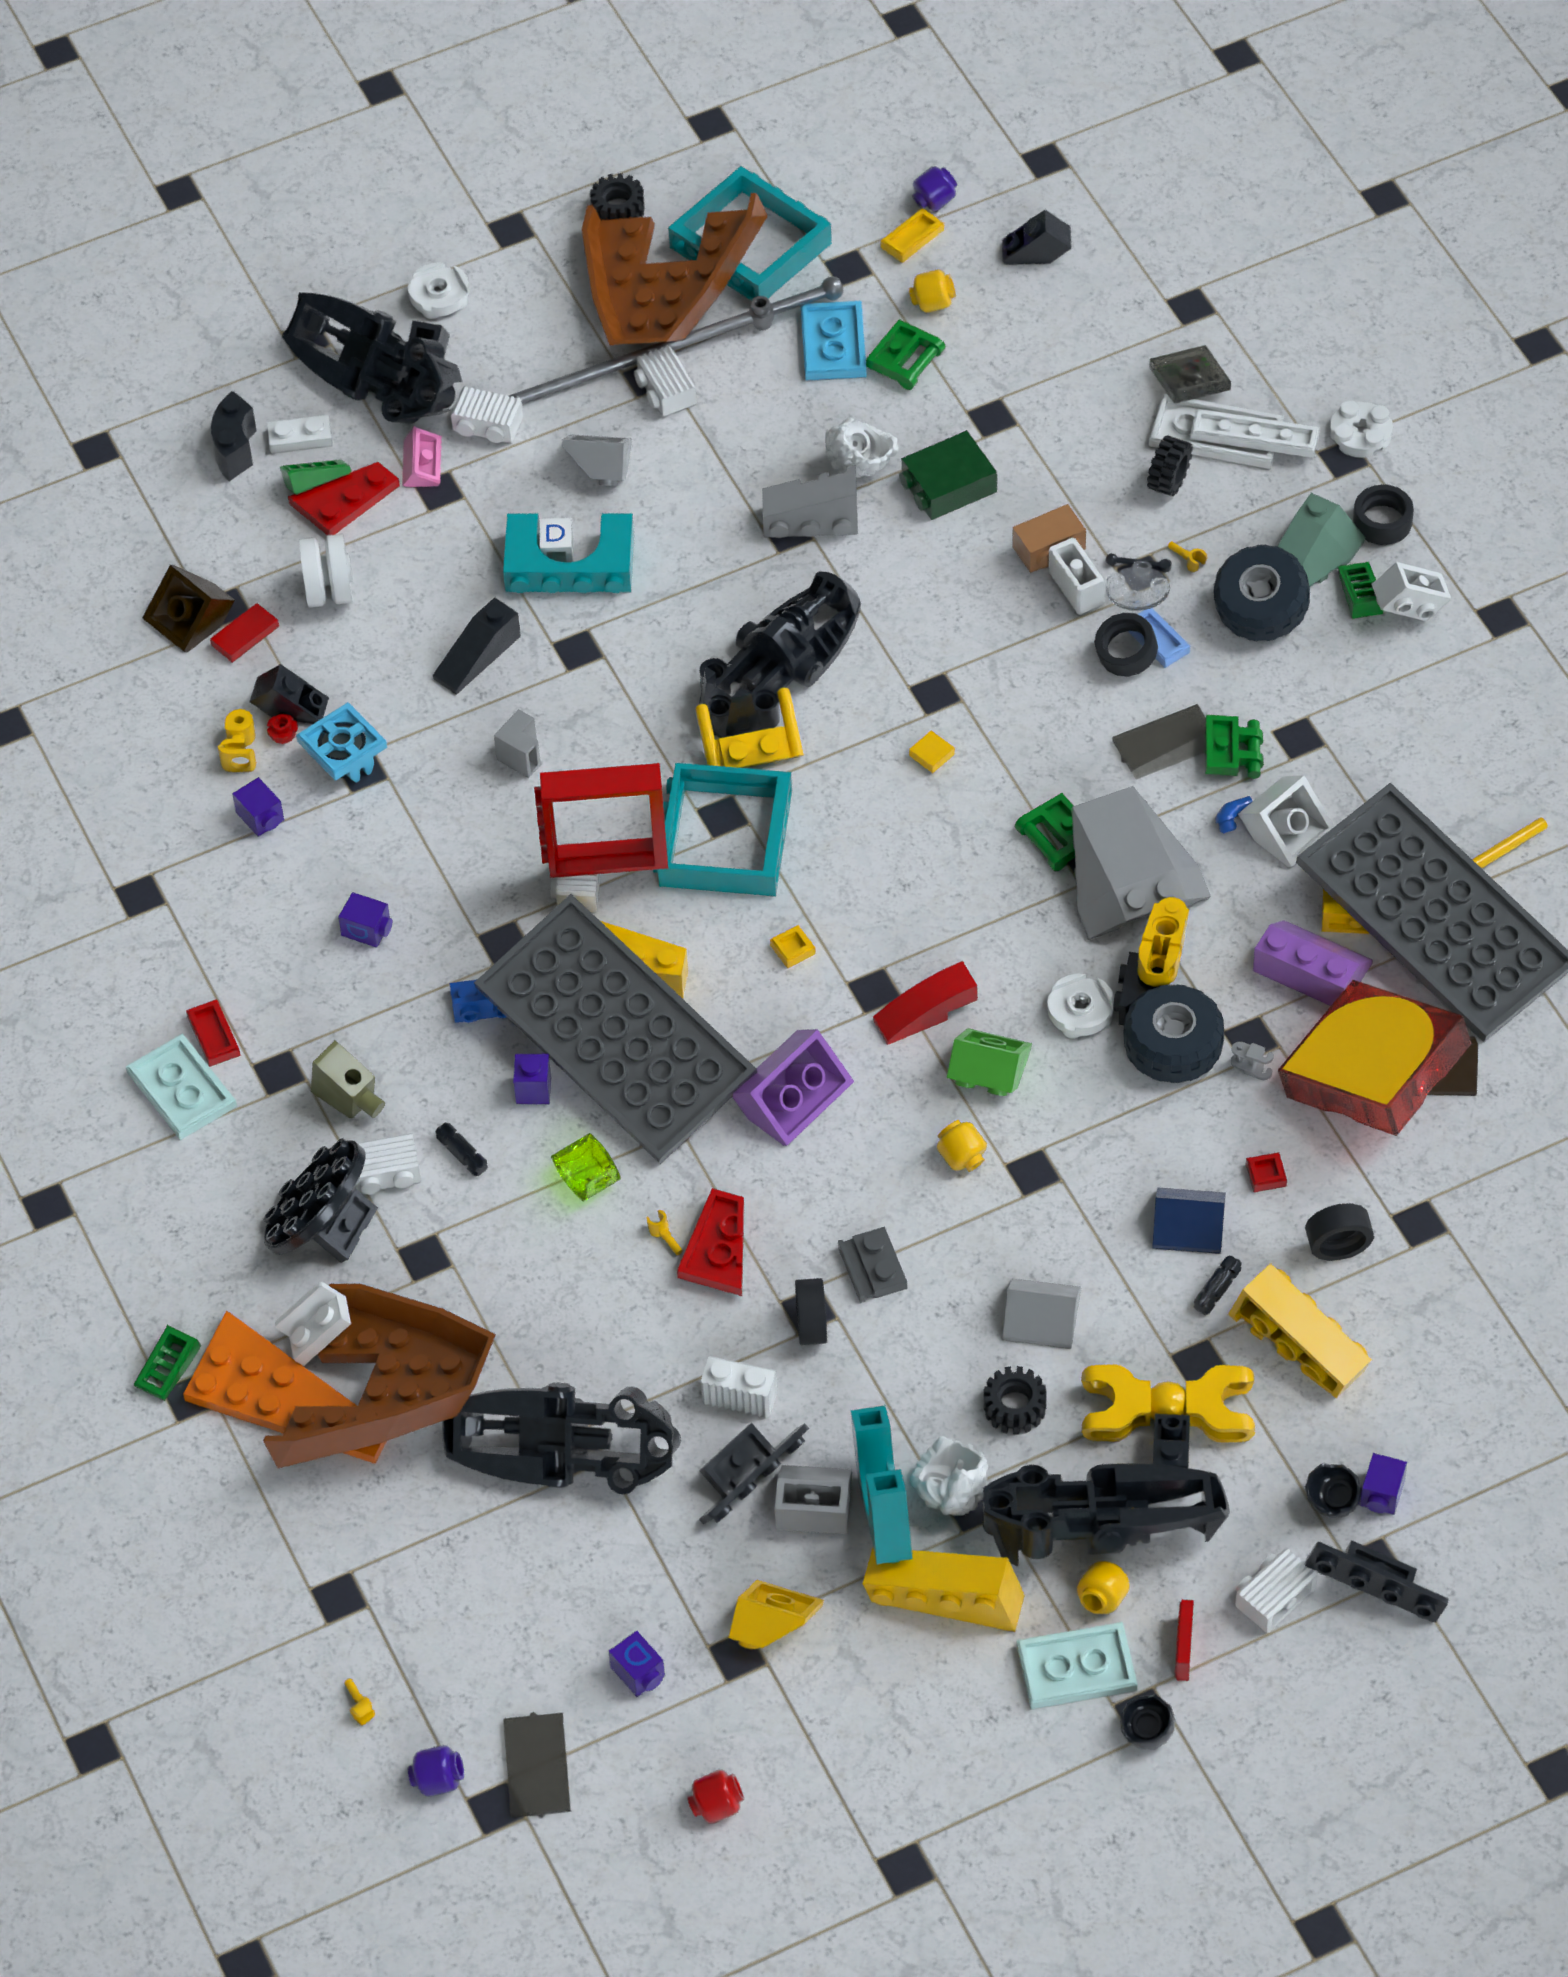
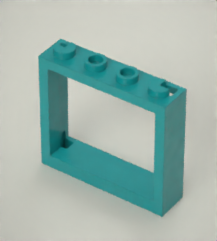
(745, 280)
(735, 782)

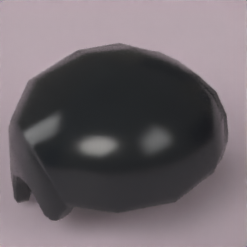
(1333, 1490)
(1147, 1722)

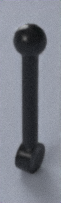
(1164, 564)

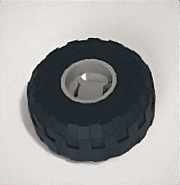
(1261, 593)
(1173, 1033)

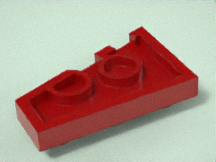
(345, 498)
(717, 1245)

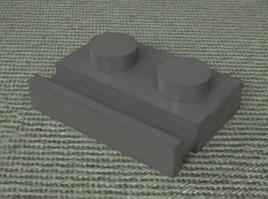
(872, 1264)

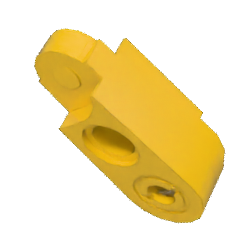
(1163, 942)

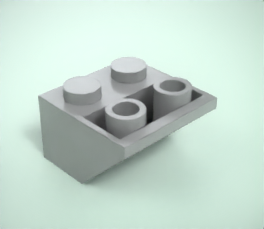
(813, 1499)

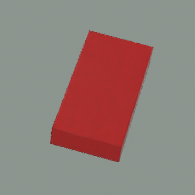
(244, 632)
(213, 1033)
(1184, 1638)

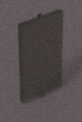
(1163, 741)
(537, 1765)

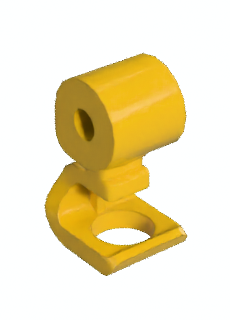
(239, 733)

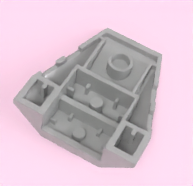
(1127, 862)

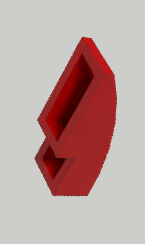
(927, 1003)

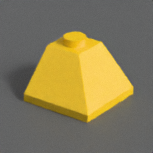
(769, 1613)

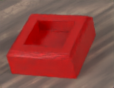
(1266, 1172)

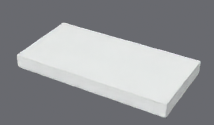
(1177, 422)

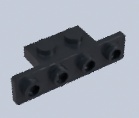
(741, 1463)
(1378, 1576)

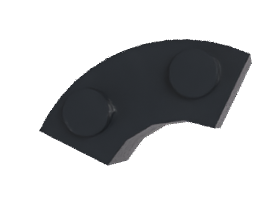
(231, 430)

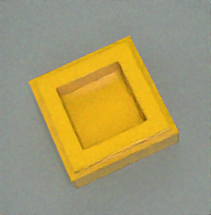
(931, 751)
(792, 946)

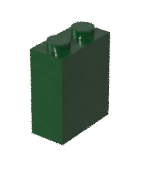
(948, 475)

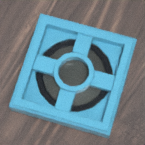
(340, 744)

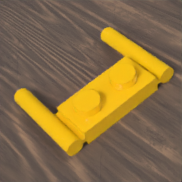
(753, 747)

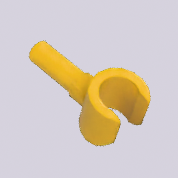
(1190, 556)
(661, 1229)
(362, 1710)

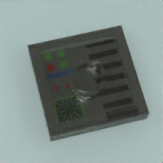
(1190, 374)

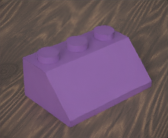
(1307, 962)
(793, 1086)

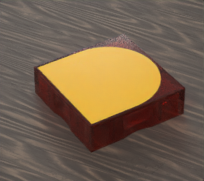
(1374, 1057)

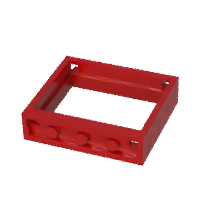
(601, 856)

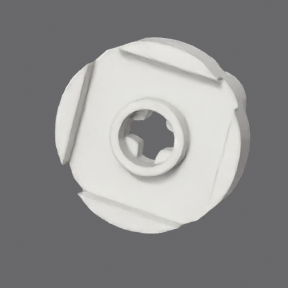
(441, 303)
(1363, 414)
(1084, 1021)

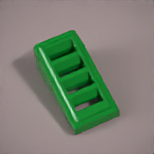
(310, 475)
(1359, 606)
(184, 1359)

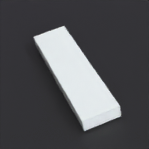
(1255, 433)

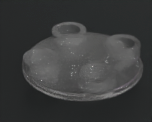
(1137, 587)

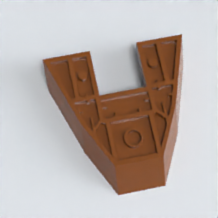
(664, 298)
(420, 1376)

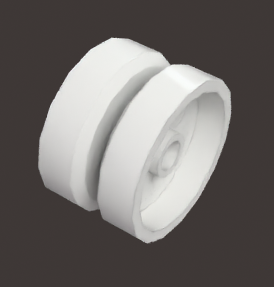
(331, 570)

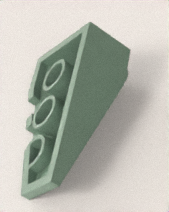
(1321, 538)

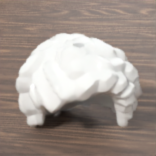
(870, 449)
(950, 1477)

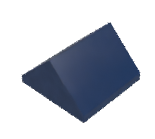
(1188, 1220)

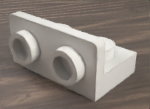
(314, 1321)

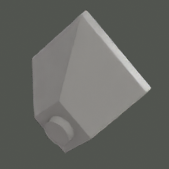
(600, 456)

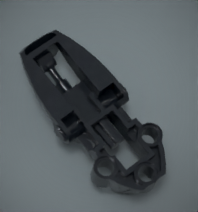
(372, 358)
(775, 654)
(554, 1436)
(1104, 1509)

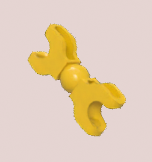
(1137, 1402)

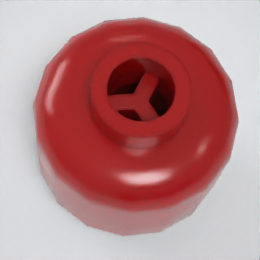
(715, 1796)

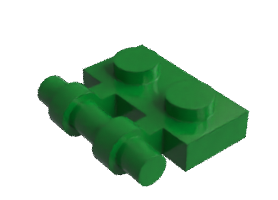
(1222, 746)

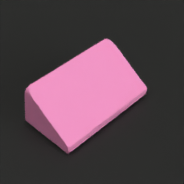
(421, 459)

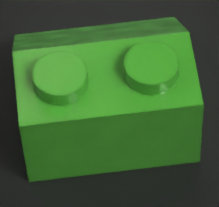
(988, 1061)

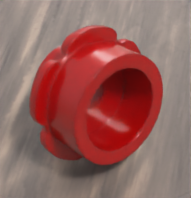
(282, 734)

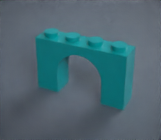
(602, 571)
(881, 1485)

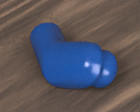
(1229, 811)

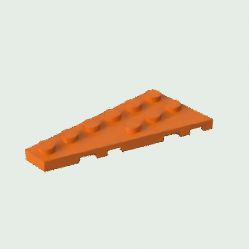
(259, 1382)

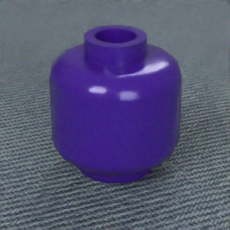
(934, 188)
(436, 1770)

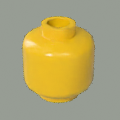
(932, 291)
(961, 1146)
(1103, 1587)

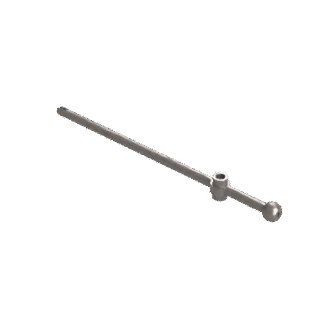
(760, 314)

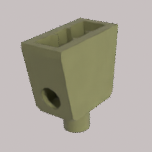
(344, 1082)

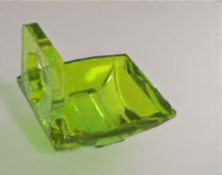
(586, 1167)

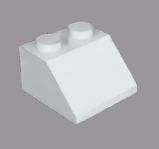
(1286, 818)

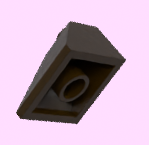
(187, 608)

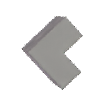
(518, 745)

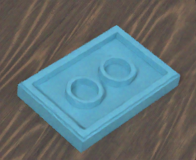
(833, 340)

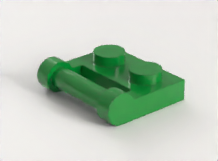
(898, 347)
(1057, 818)

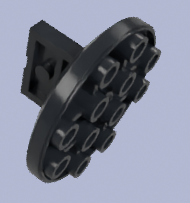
(322, 1204)

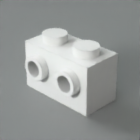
(1411, 591)

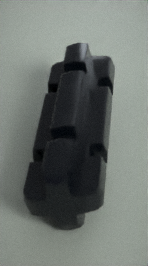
(461, 1149)
(1217, 1285)

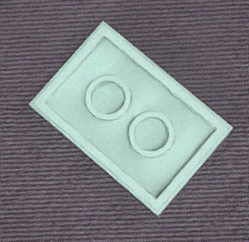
(181, 1086)
(1077, 1665)

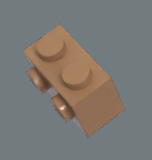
(1036, 536)

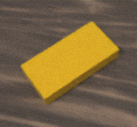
(912, 235)

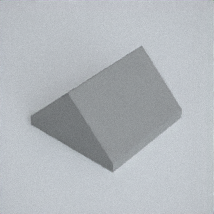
(1041, 1313)

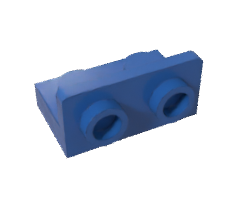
(470, 1003)

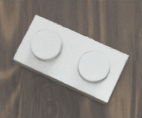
(299, 434)

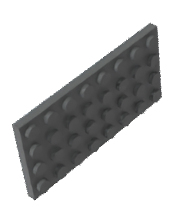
(1436, 911)
(615, 1028)

